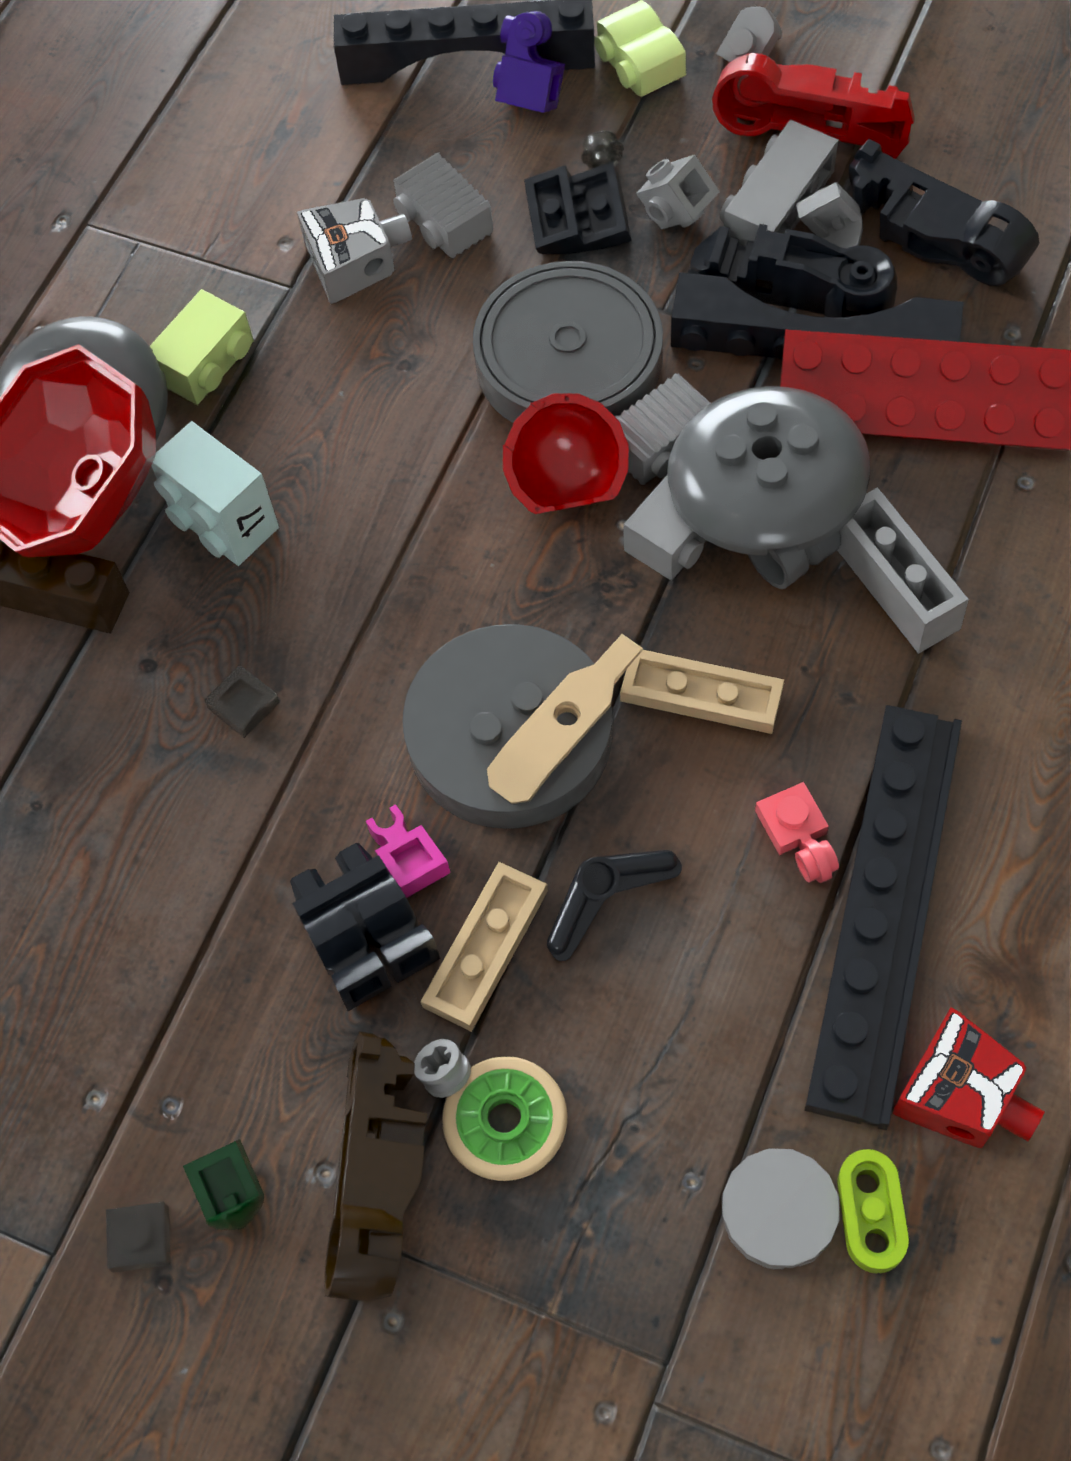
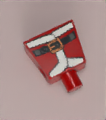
(967, 1086)

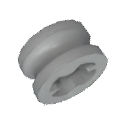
(449, 1076)

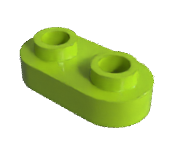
(872, 1212)

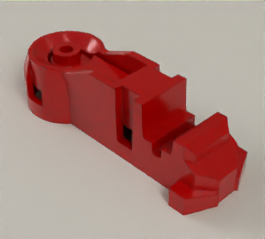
(810, 96)

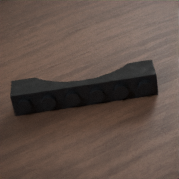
(380, 43)
(721, 317)

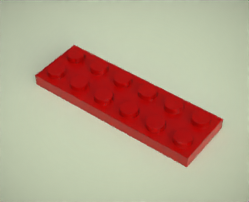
(937, 387)

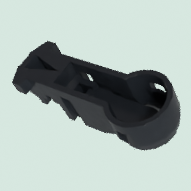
(942, 223)
(804, 271)

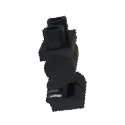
(348, 910)

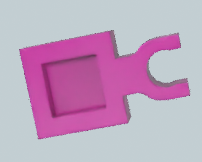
(410, 855)

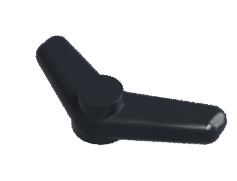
(598, 880)

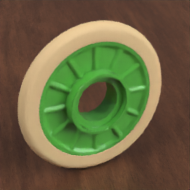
(510, 1153)

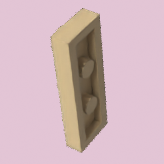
(703, 691)
(484, 946)

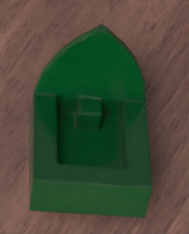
(226, 1187)

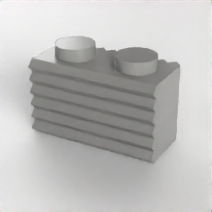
(443, 206)
(655, 424)

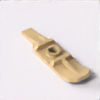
(543, 741)

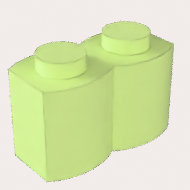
(640, 48)

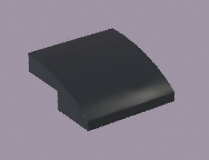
(577, 210)

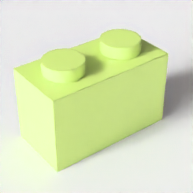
(202, 345)

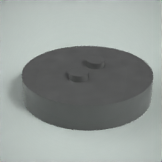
(567, 333)
(474, 701)

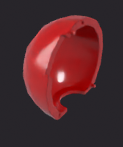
(565, 454)

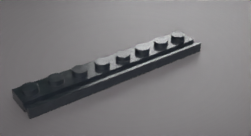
(884, 920)

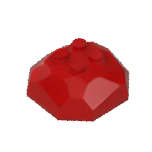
(70, 453)

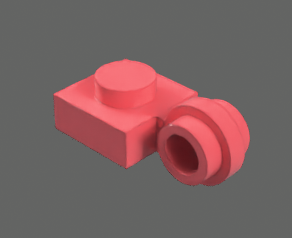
(794, 822)

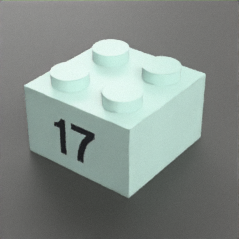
(214, 494)

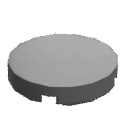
(780, 1208)

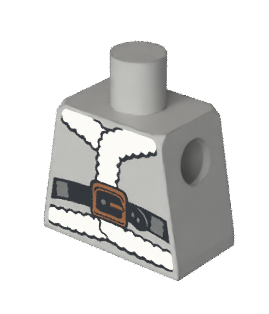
(351, 245)

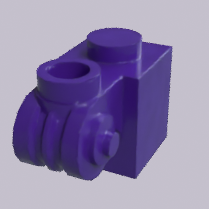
(522, 74)

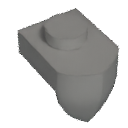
(752, 32)
(832, 216)

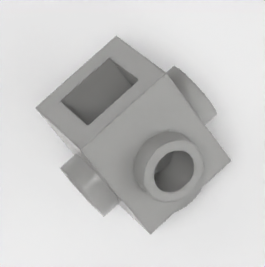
(677, 192)

